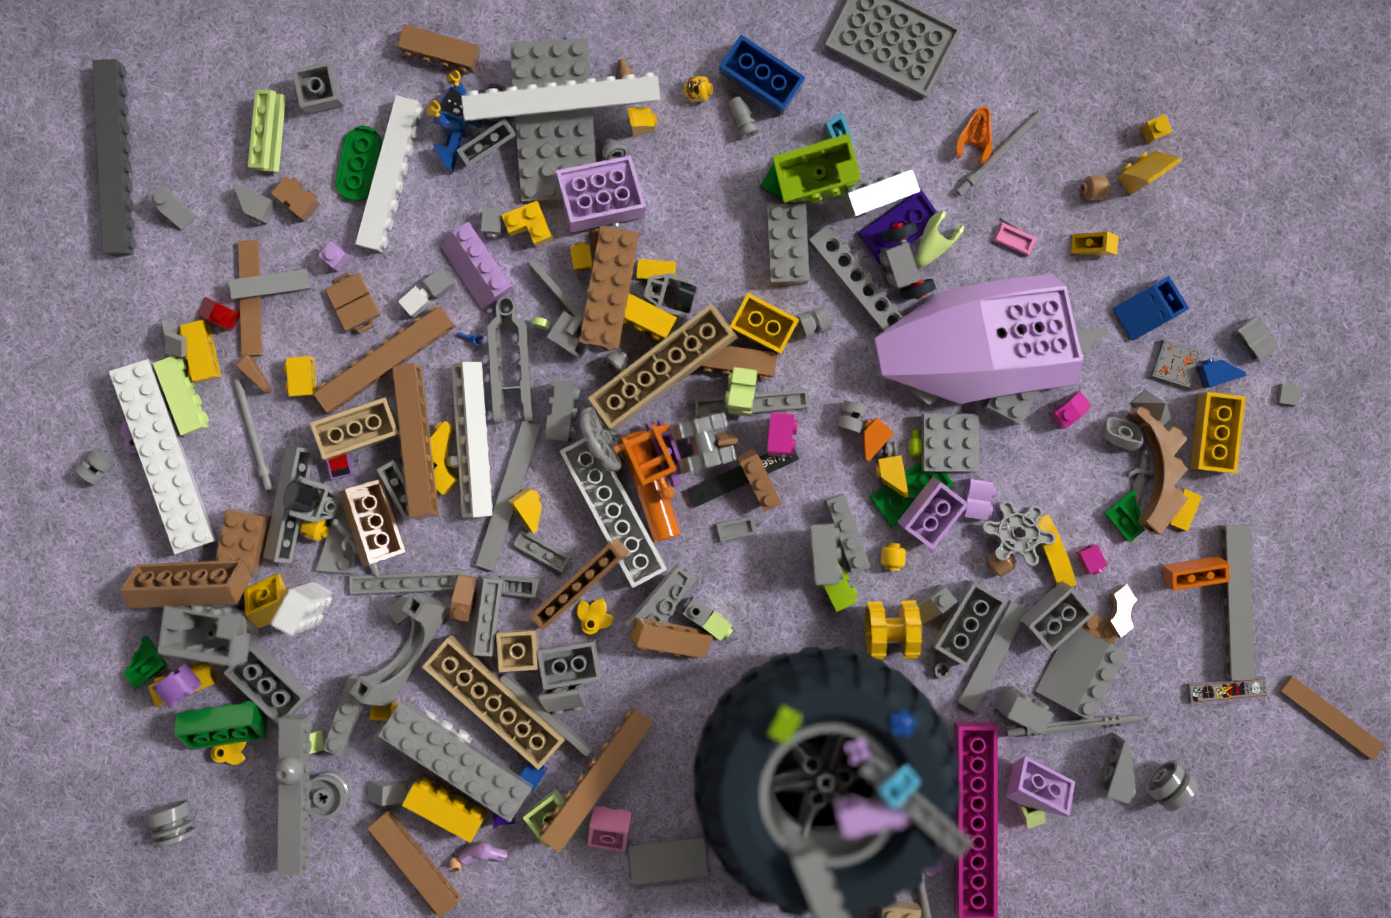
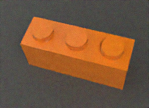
(1196, 573)

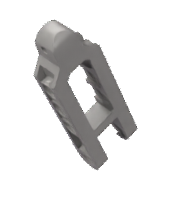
(508, 317)

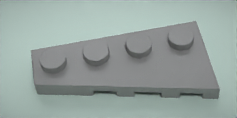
(332, 556)
(663, 599)

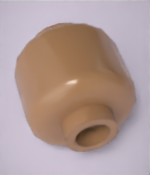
(1095, 187)
(1000, 567)

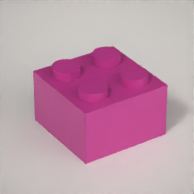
(780, 435)

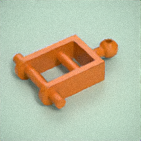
(660, 477)

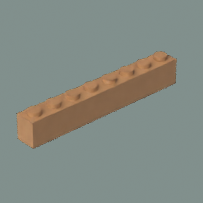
(381, 362)
(415, 442)
(595, 780)

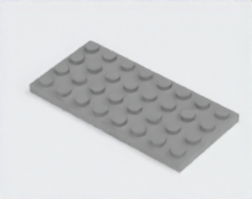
(557, 138)

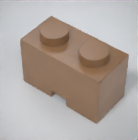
(302, 202)

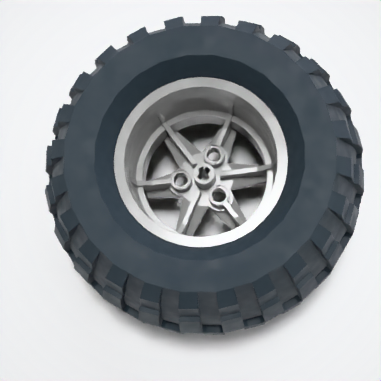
(737, 786)

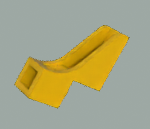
(440, 447)

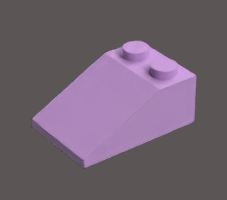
(1040, 787)

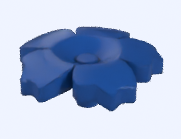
(903, 723)

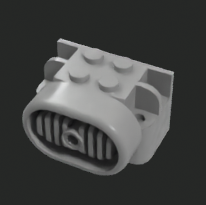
(207, 634)

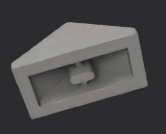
(386, 792)

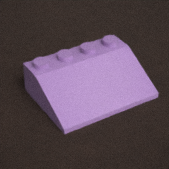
(600, 193)

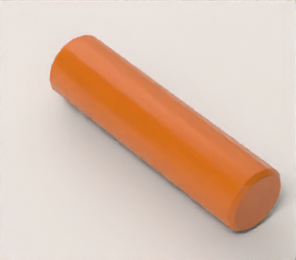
(657, 511)

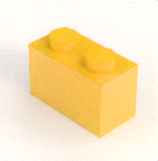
(300, 376)

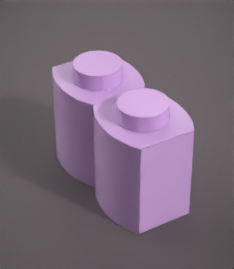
(979, 496)

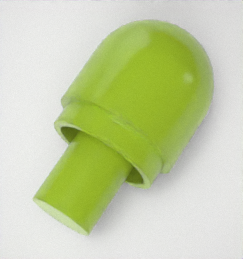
(915, 444)

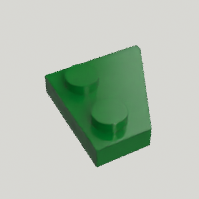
(144, 664)

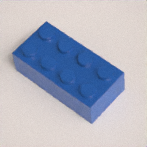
(761, 74)

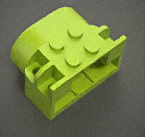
(801, 170)

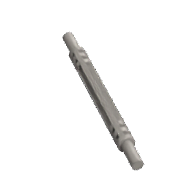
(1077, 725)

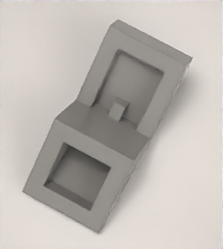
(172, 340)

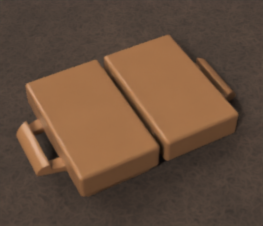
(353, 302)

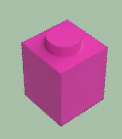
(1091, 559)

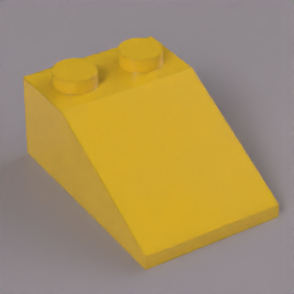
(1146, 170)

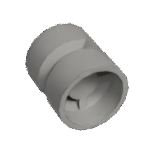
(814, 322)
(851, 423)
(95, 466)

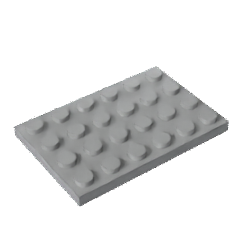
(894, 41)

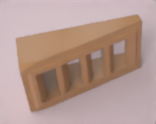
(252, 371)
(725, 439)

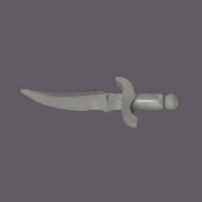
(1142, 472)
(349, 538)

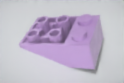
(863, 815)

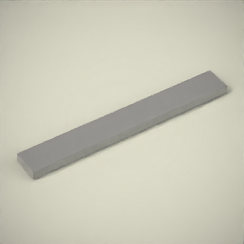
(510, 487)

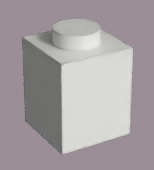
(415, 301)

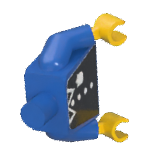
(449, 111)

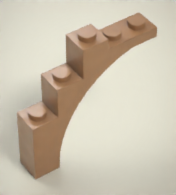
(1166, 498)

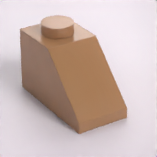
(463, 598)

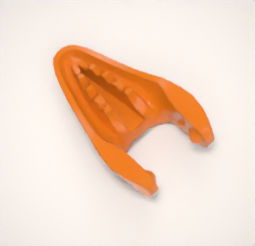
(977, 133)

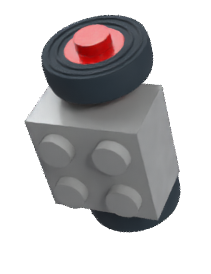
(901, 264)

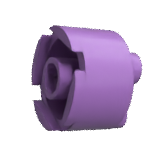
(177, 686)

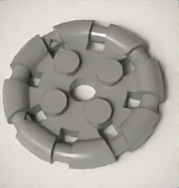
(601, 439)

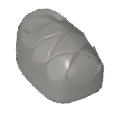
(1123, 433)

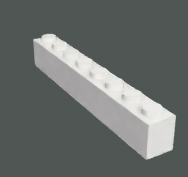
(389, 174)
(472, 439)

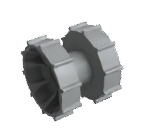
(703, 442)

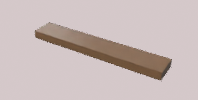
(250, 307)
(1331, 717)

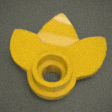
(596, 613)
(231, 755)

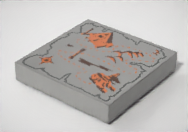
(1175, 363)

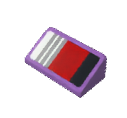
(339, 467)

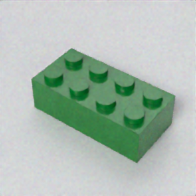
(221, 725)

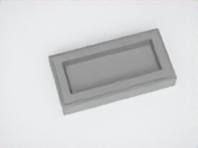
(736, 529)

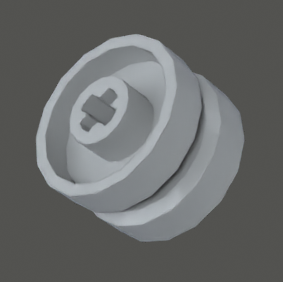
(1171, 786)
(328, 794)

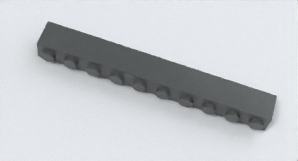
(113, 157)

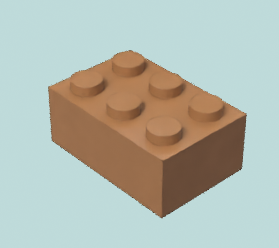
(243, 538)

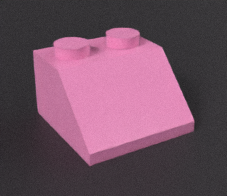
(609, 828)

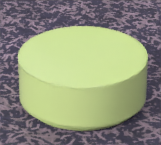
(541, 323)

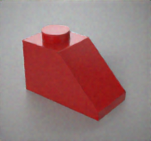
(218, 313)

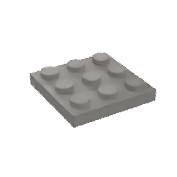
(950, 442)

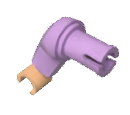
(477, 850)

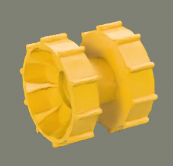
(902, 630)

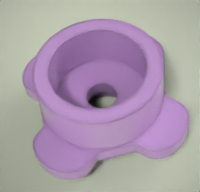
(852, 747)

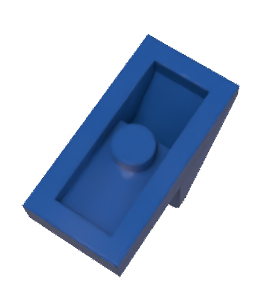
(450, 154)

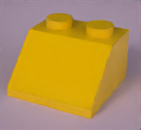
(264, 600)

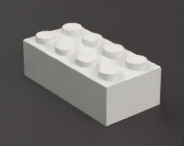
(302, 608)

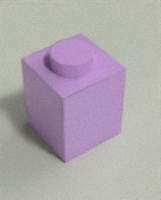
(334, 256)

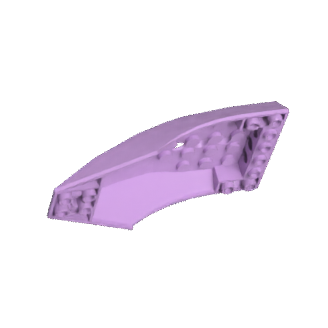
(954, 348)

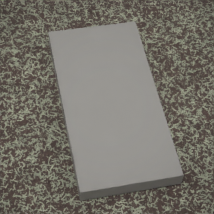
(668, 860)

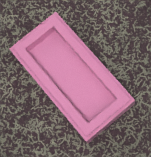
(1015, 239)

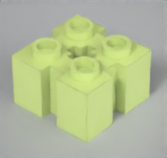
(741, 396)

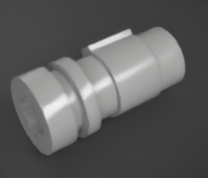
(742, 116)

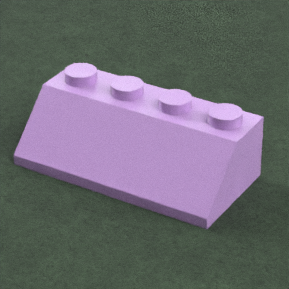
(476, 266)

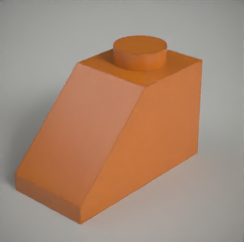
(874, 437)

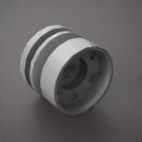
(171, 824)

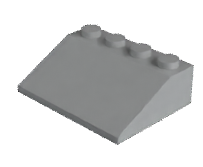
(1081, 673)

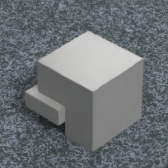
(567, 334)

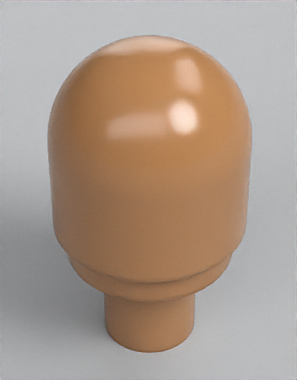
(623, 69)

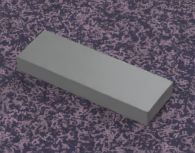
(541, 550)

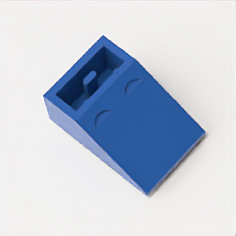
(1150, 308)

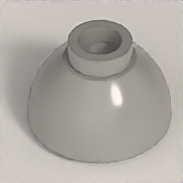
(613, 149)
(616, 362)
(289, 770)

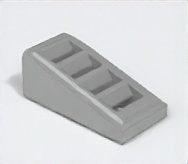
(536, 586)

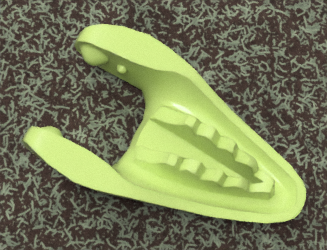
(933, 243)

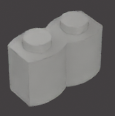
(1255, 339)

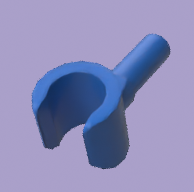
(470, 337)

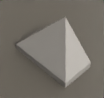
(1156, 407)

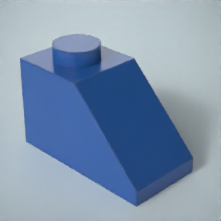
(1217, 372)

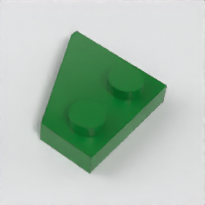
(1125, 516)

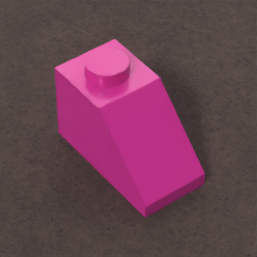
(1070, 410)

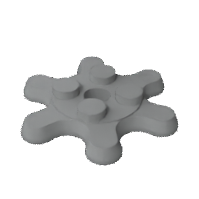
(1027, 524)

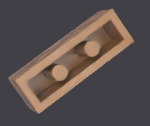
(759, 479)

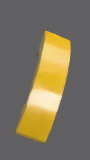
(1056, 555)

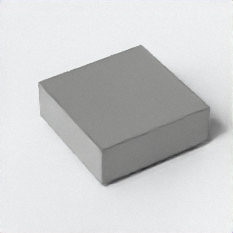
(1289, 394)

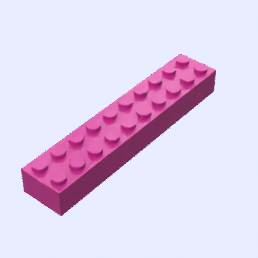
(978, 819)

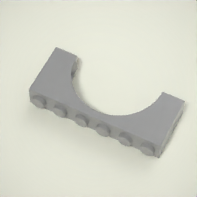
(384, 685)

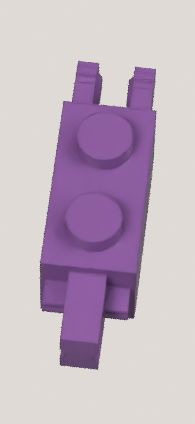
(674, 478)

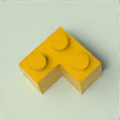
(528, 218)

